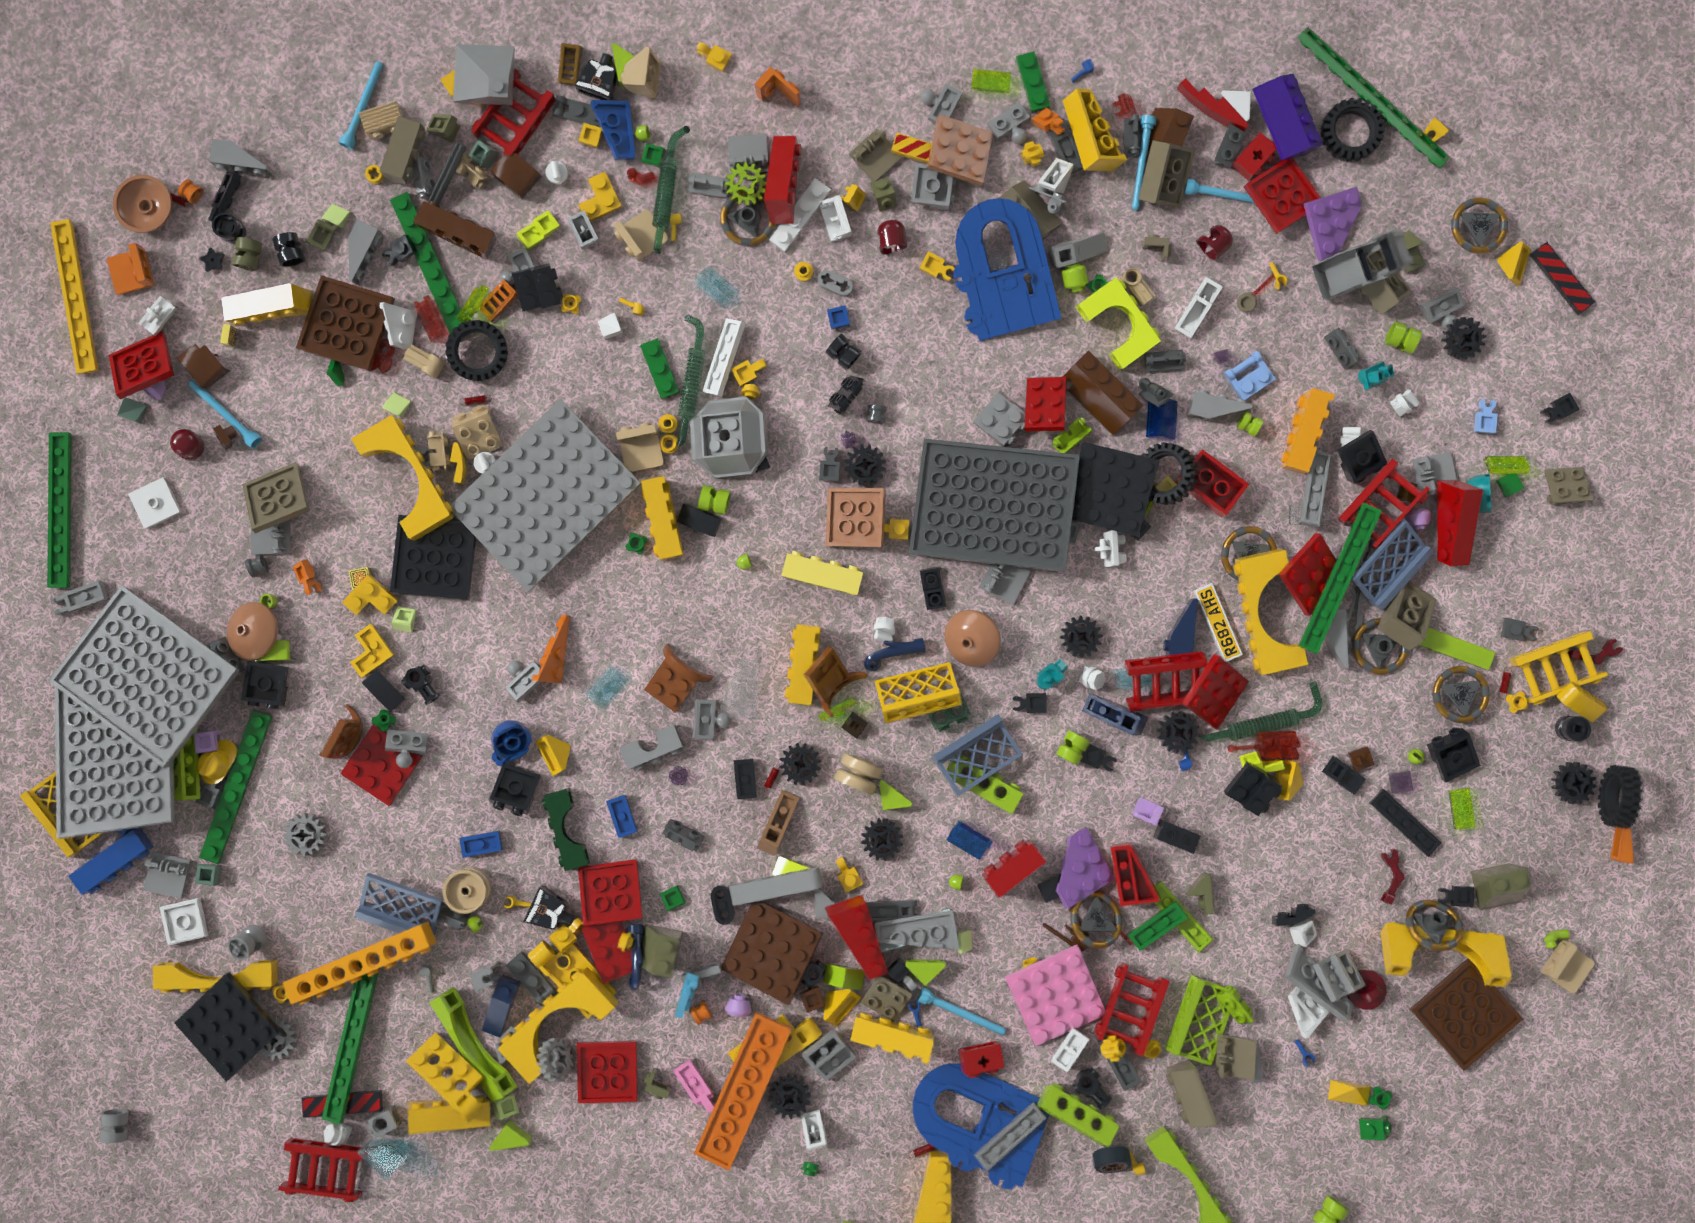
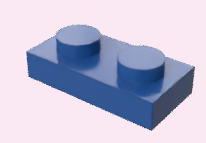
(621, 816)
(481, 843)

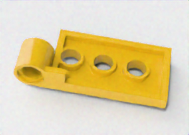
(547, 961)
(802, 1036)
(460, 1101)

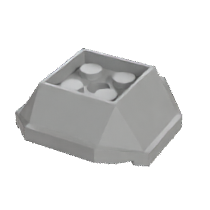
(747, 439)

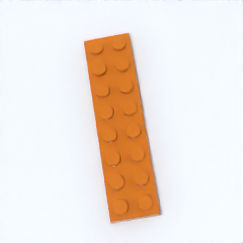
(743, 1090)

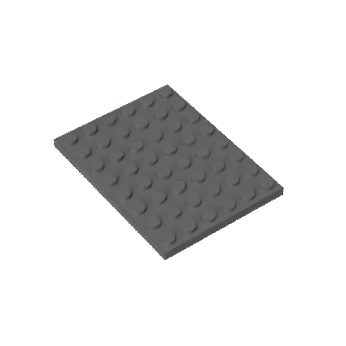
(994, 505)

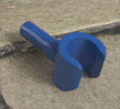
(1088, 67)
(1185, 764)
(916, 1014)
(1304, 1053)

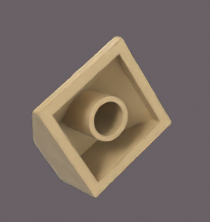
(642, 73)

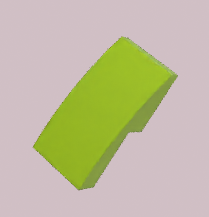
(279, 652)

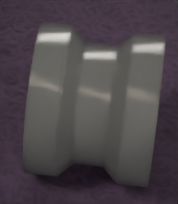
(876, 413)
(256, 566)

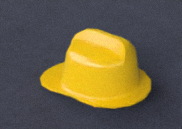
(215, 764)

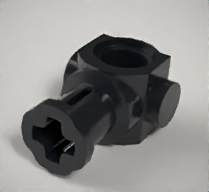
(423, 685)
(818, 965)
(1093, 1088)

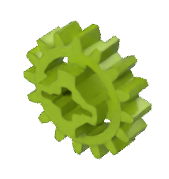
(742, 175)

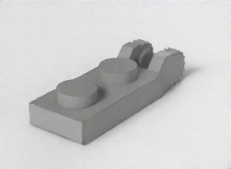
(81, 597)

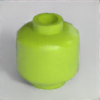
(1074, 277)

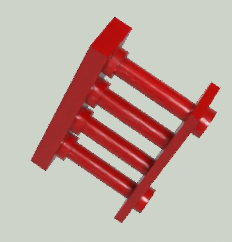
(522, 133)
(1377, 486)
(1155, 666)
(1152, 1007)
(315, 1150)

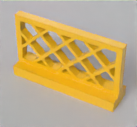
(921, 703)
(48, 819)

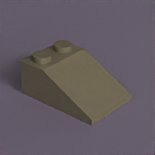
(1408, 616)

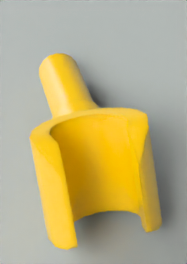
(674, 219)
(1279, 278)
(638, 309)
(515, 902)
(1138, 1168)

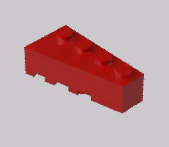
(782, 179)
(1456, 521)
(856, 929)

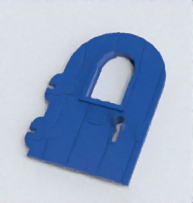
(1001, 297)
(962, 1143)

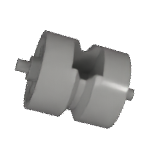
(247, 942)

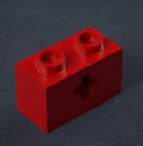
(1260, 147)
(971, 1055)

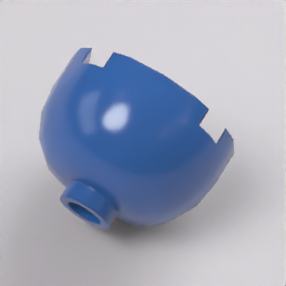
(511, 740)

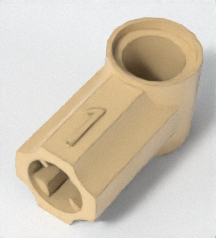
(1139, 288)
(426, 362)

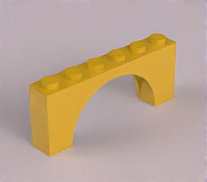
(430, 508)
(1253, 575)
(1483, 949)
(582, 992)

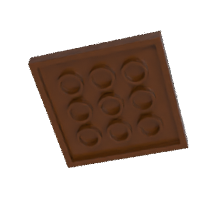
(344, 323)
(771, 951)
(1465, 1014)

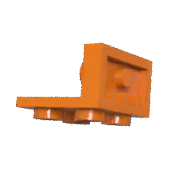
(775, 79)
(130, 270)

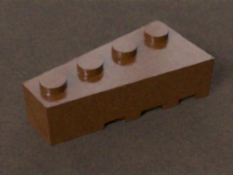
(455, 229)

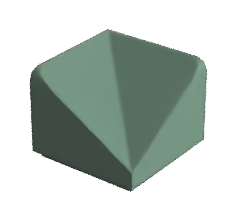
(483, 154)
(132, 410)
(208, 874)

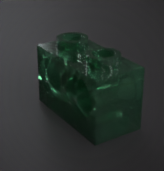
(950, 717)

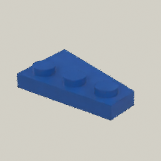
(616, 125)

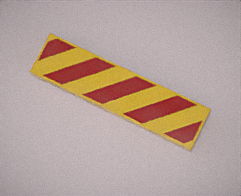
(911, 148)

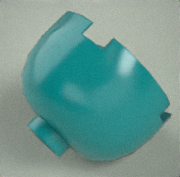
(1483, 482)

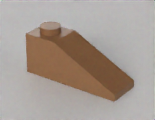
(778, 823)

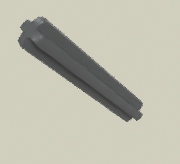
(447, 173)

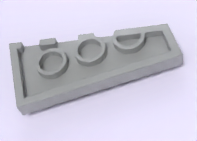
(924, 930)
(1303, 976)

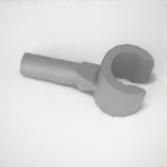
(426, 970)

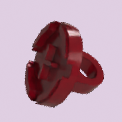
(1370, 995)

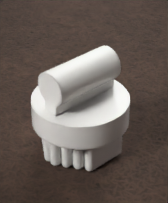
(556, 172)
(1404, 403)
(1349, 434)
(483, 461)
(884, 629)
(1092, 678)
(337, 1134)

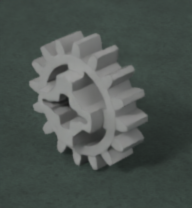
(304, 842)
(285, 1036)
(555, 1060)

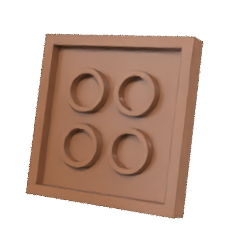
(960, 150)
(855, 517)

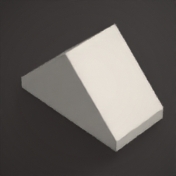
(1239, 101)
(1056, 176)
(813, 1130)

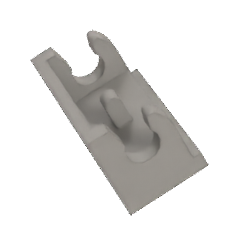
(482, 976)

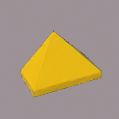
(1514, 262)
(554, 753)
(1290, 779)
(839, 1004)
(1349, 1092)

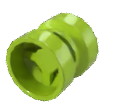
(1250, 424)

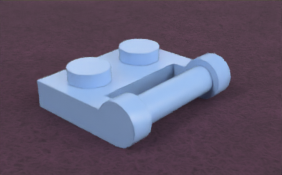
(1252, 382)

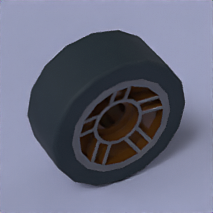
(1112, 1159)

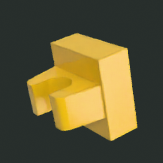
(1438, 127)
(854, 197)

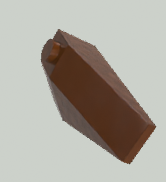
(1170, 126)

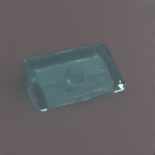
(715, 286)
(1123, 680)
(606, 686)

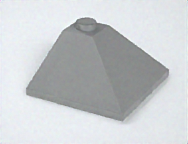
(484, 74)

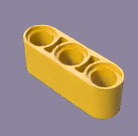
(1582, 702)

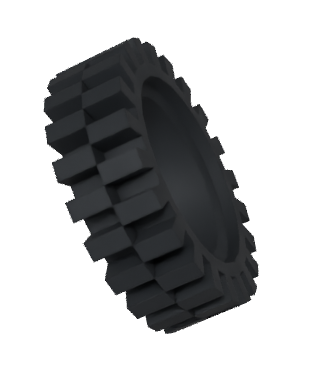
(1364, 111)
(453, 354)
(1187, 476)
(1629, 783)

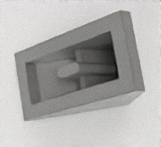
(583, 229)
(822, 900)

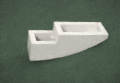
(1198, 307)

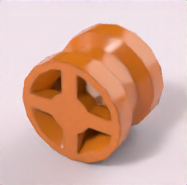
(190, 191)
(700, 1012)

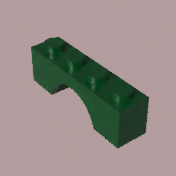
(572, 853)

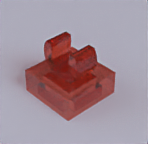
(1126, 104)

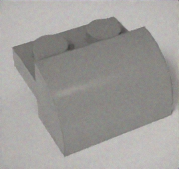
(1338, 975)
(829, 1054)

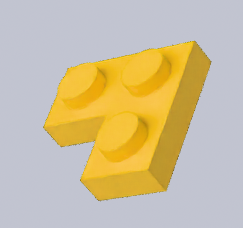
(604, 200)
(370, 591)
(376, 651)

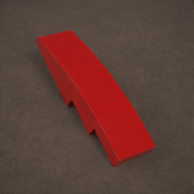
(1217, 110)

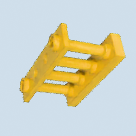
(1543, 655)

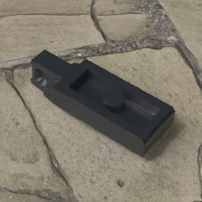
(224, 194)

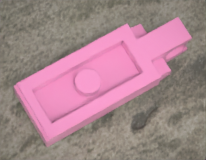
(695, 1085)

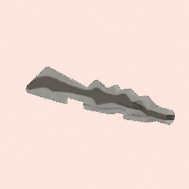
(1355, 616)

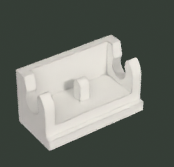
(835, 218)
(1070, 1049)

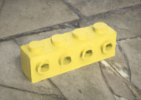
(822, 574)

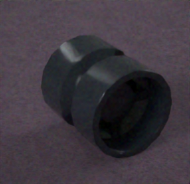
(228, 227)
(287, 246)
(848, 357)
(1573, 728)

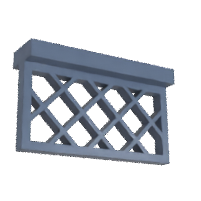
(1400, 573)
(968, 740)
(395, 920)

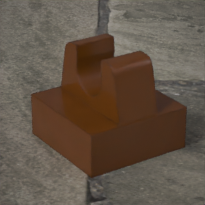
(225, 435)
(1361, 758)
(812, 999)

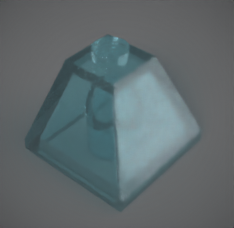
(385, 1154)

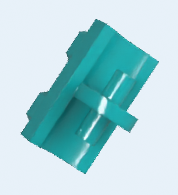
(1375, 375)
(1051, 674)

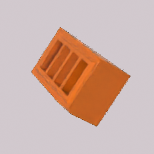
(502, 305)
(1622, 846)

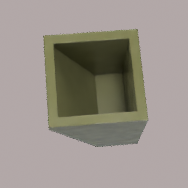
(1500, 885)
(660, 950)

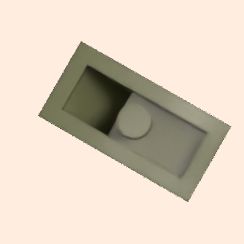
(443, 126)
(1412, 244)
(1203, 887)

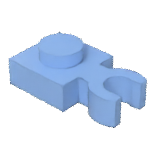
(1486, 420)

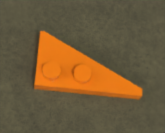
(554, 655)

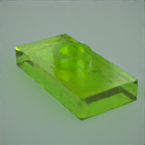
(991, 81)
(473, 303)
(1506, 464)
(838, 710)
(1461, 808)

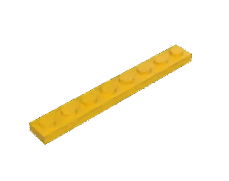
(74, 296)

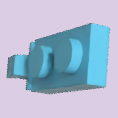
(688, 989)

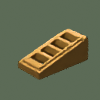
(569, 47)

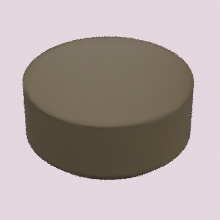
(1247, 302)

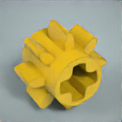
(1032, 154)
(1113, 1048)

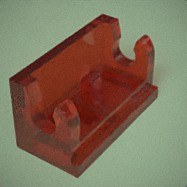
(430, 318)
(1277, 746)

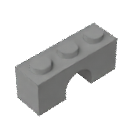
(668, 742)

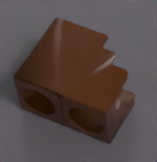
(515, 174)
(202, 365)

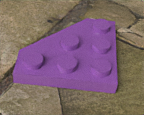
(1331, 220)
(1082, 869)

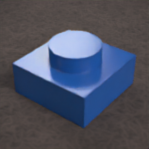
(838, 317)

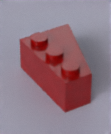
(1132, 877)

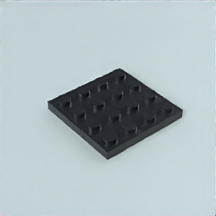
(1113, 488)
(435, 563)
(227, 1026)

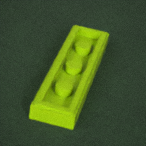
(1458, 649)
(1189, 927)

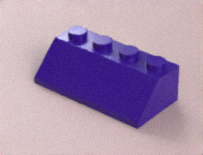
(1287, 117)

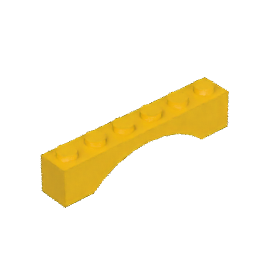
(177, 976)

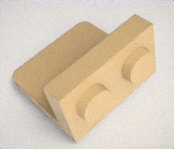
(638, 235)
(476, 432)
(640, 447)
(1567, 966)

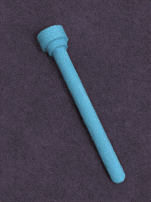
(1147, 123)
(348, 139)
(1192, 188)
(251, 438)
(927, 997)

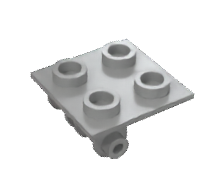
(749, 149)
(1056, 202)
(1433, 468)
(272, 540)
(1004, 581)
(166, 874)

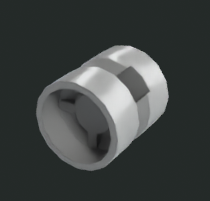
(114, 1126)

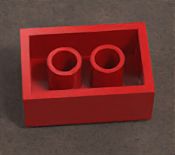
(1216, 484)
(1013, 867)

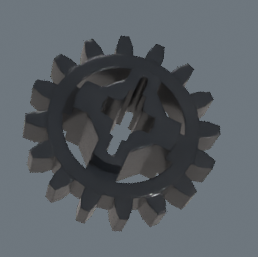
(1473, 338)
(863, 457)
(1075, 643)
(1171, 724)
(791, 761)
(1567, 776)
(889, 844)
(795, 1102)

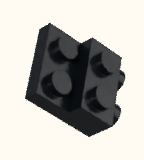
(537, 287)
(1361, 457)
(265, 685)
(1453, 754)
(1254, 788)
(514, 790)

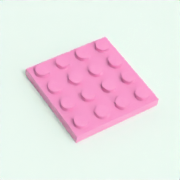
(1055, 995)

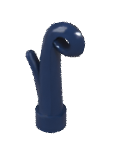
(896, 649)
(636, 955)

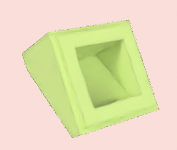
(336, 215)
(397, 405)
(404, 619)
(964, 940)
(505, 1107)

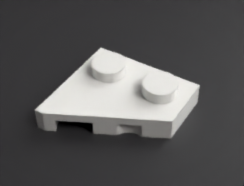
(399, 324)
(1306, 1011)

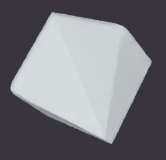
(610, 326)
(1303, 932)

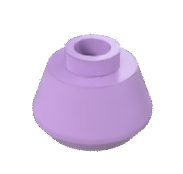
(156, 391)
(1418, 518)
(738, 1006)

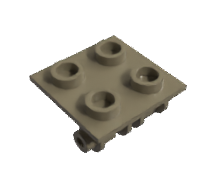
(875, 155)
(1567, 485)
(886, 997)
(1236, 1057)

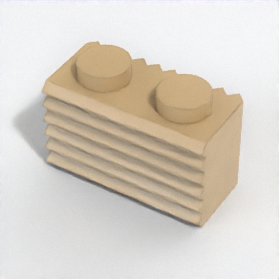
(380, 119)

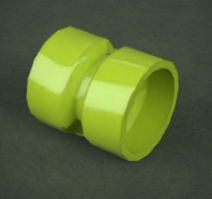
(1404, 338)
(714, 499)
(1073, 747)
(1331, 1212)

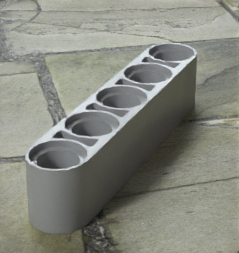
(776, 886)

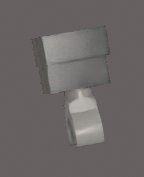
(900, 972)

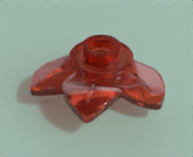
(383, 360)

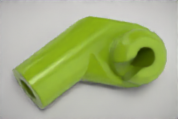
(1552, 936)

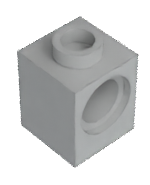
(390, 1116)

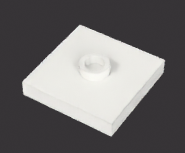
(155, 503)
(184, 921)

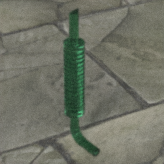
(666, 188)
(691, 379)
(1268, 722)

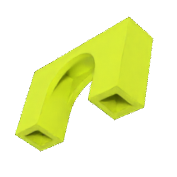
(1142, 335)

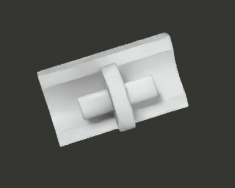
(157, 315)
(1109, 548)

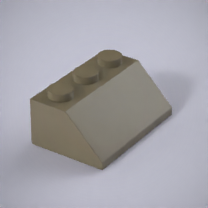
(402, 150)
(1166, 174)
(1031, 201)
(1388, 291)
(1191, 1095)

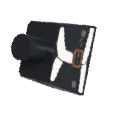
(598, 79)
(548, 910)

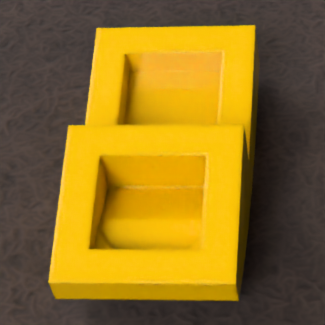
(458, 457)

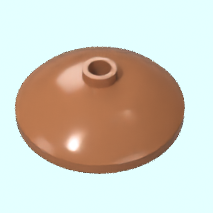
(133, 197)
(259, 631)
(979, 631)

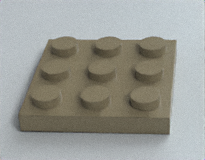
(275, 497)

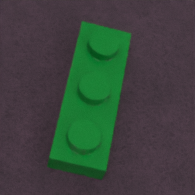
(1032, 81)
(659, 368)
(1157, 925)

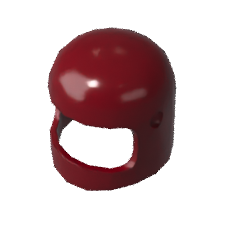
(891, 233)
(1222, 243)
(187, 443)

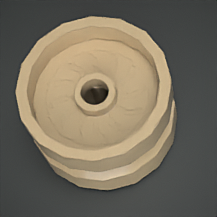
(859, 771)
(456, 885)

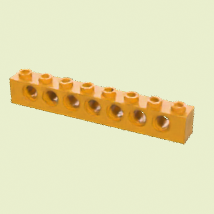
(297, 987)

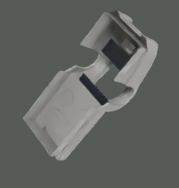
(1351, 269)

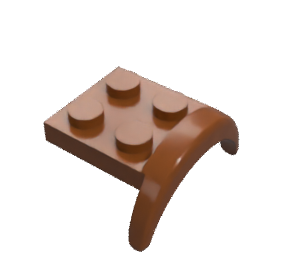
(829, 676)
(674, 680)
(344, 736)

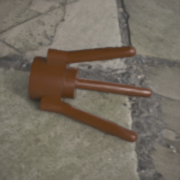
(1075, 941)

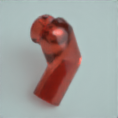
(638, 178)

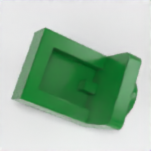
(1375, 1128)

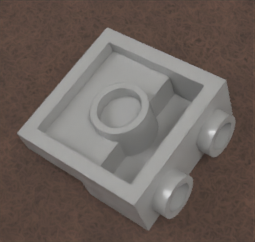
(932, 188)
(1001, 420)

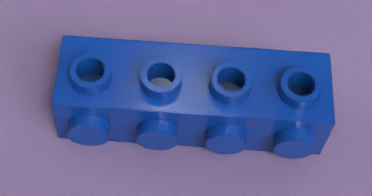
(111, 861)

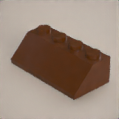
(1101, 393)

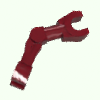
(1598, 658)
(1389, 895)

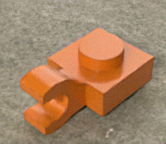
(1048, 120)
(305, 575)

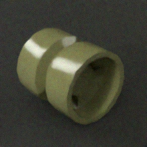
(246, 253)

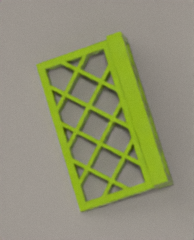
(1185, 1018)

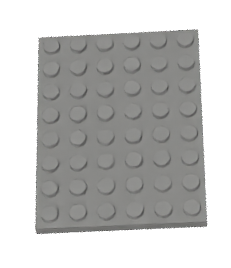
(544, 495)
(144, 676)
(104, 778)

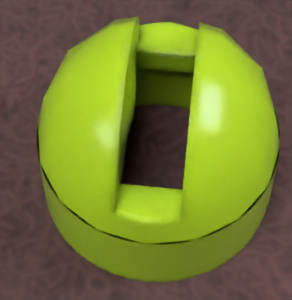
(643, 133)
(744, 562)
(271, 604)
(1412, 759)
(956, 881)
(474, 925)

